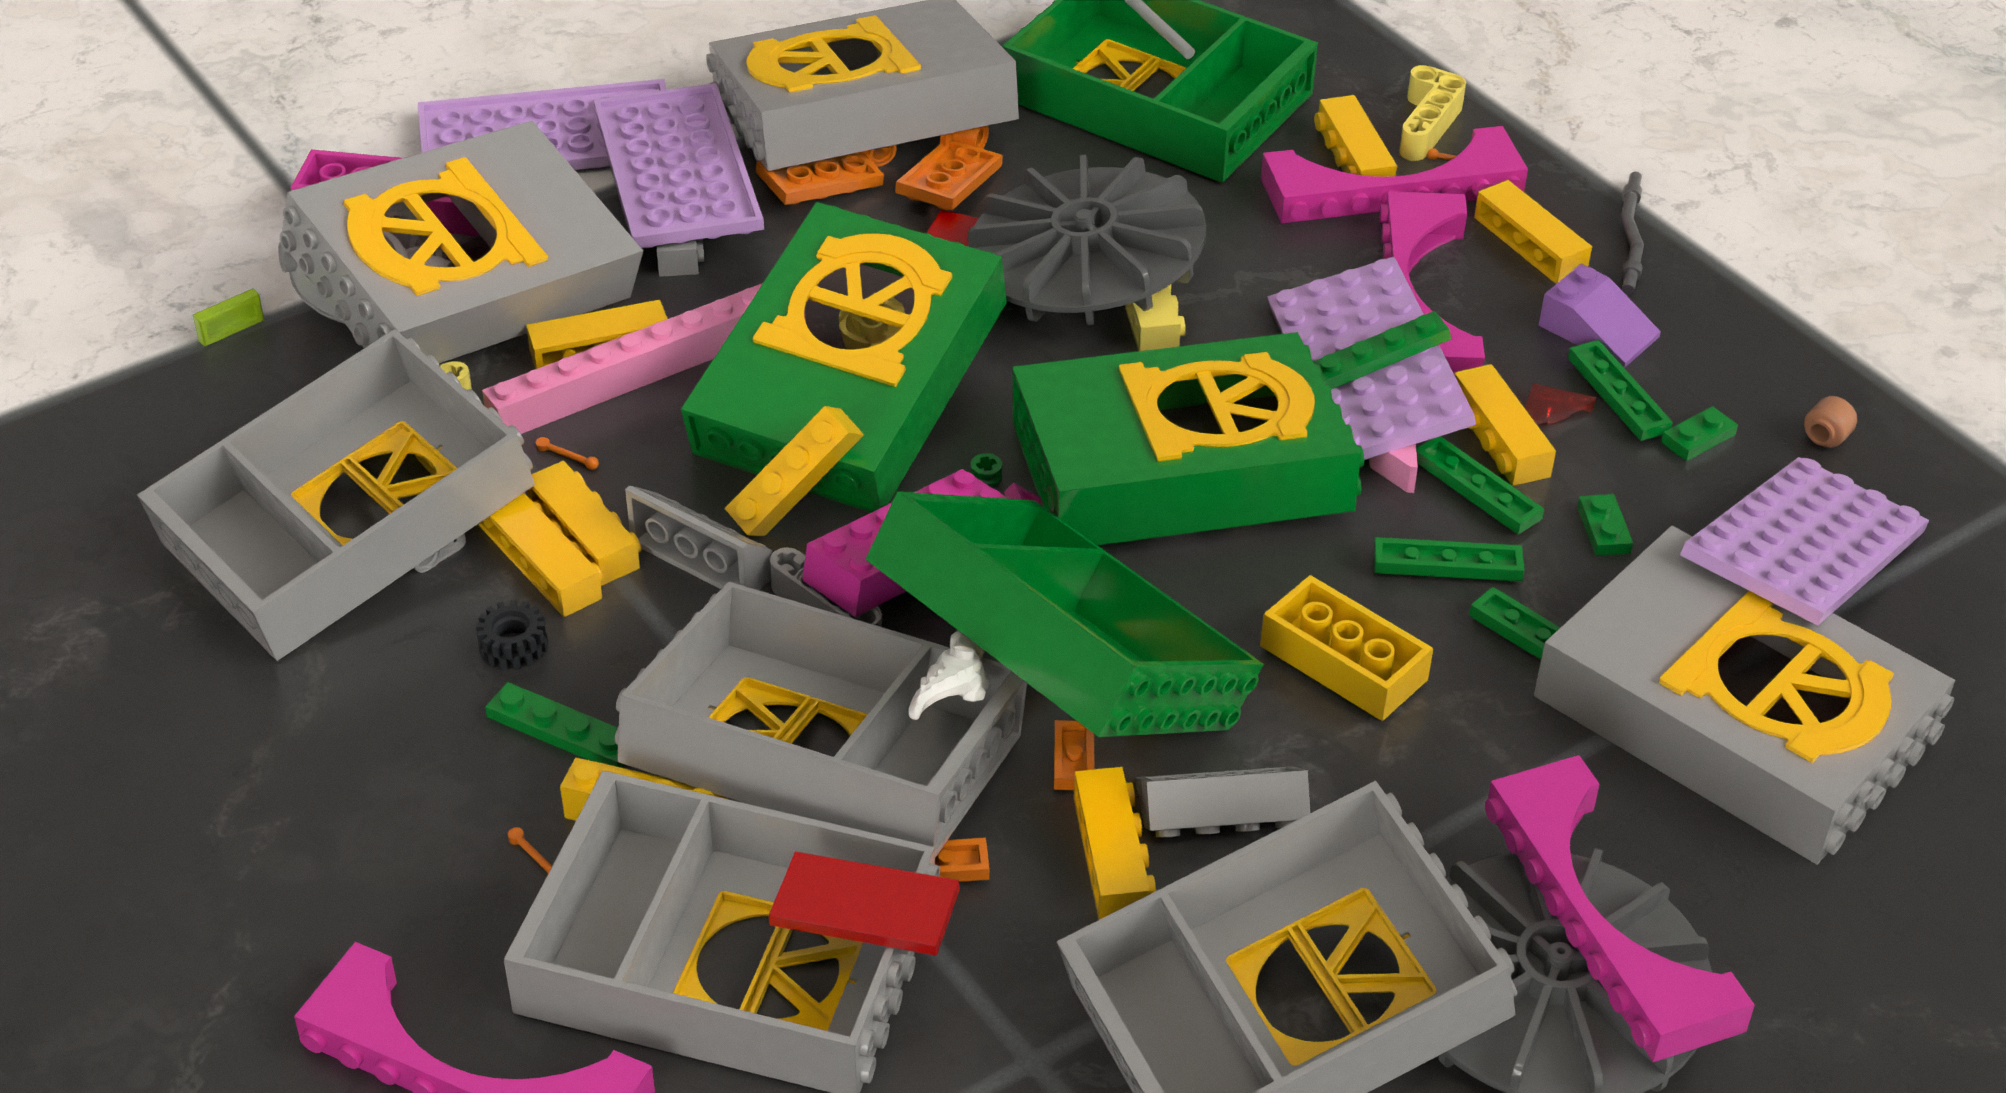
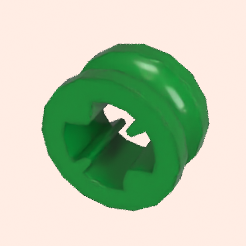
(987, 462)

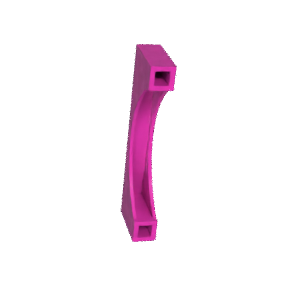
(1312, 192)
(1411, 229)
(1661, 1000)
(356, 1023)

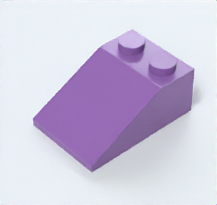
(1593, 308)

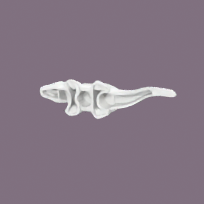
(954, 673)

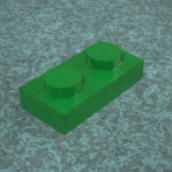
(1699, 433)
(1605, 525)

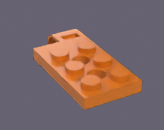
(951, 169)
(828, 175)

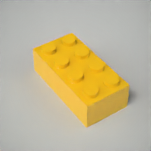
(1346, 647)

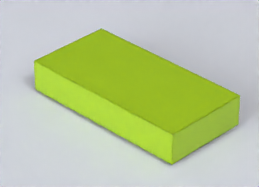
(228, 317)

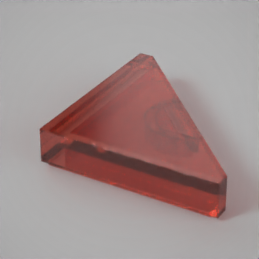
(1554, 404)

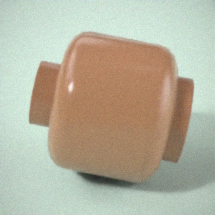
(1830, 421)

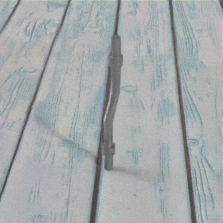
(1632, 268)

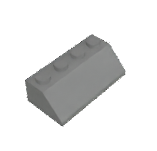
(695, 541)
(1223, 798)

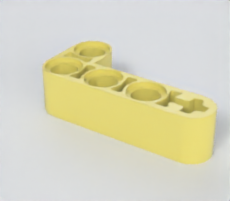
(1438, 102)

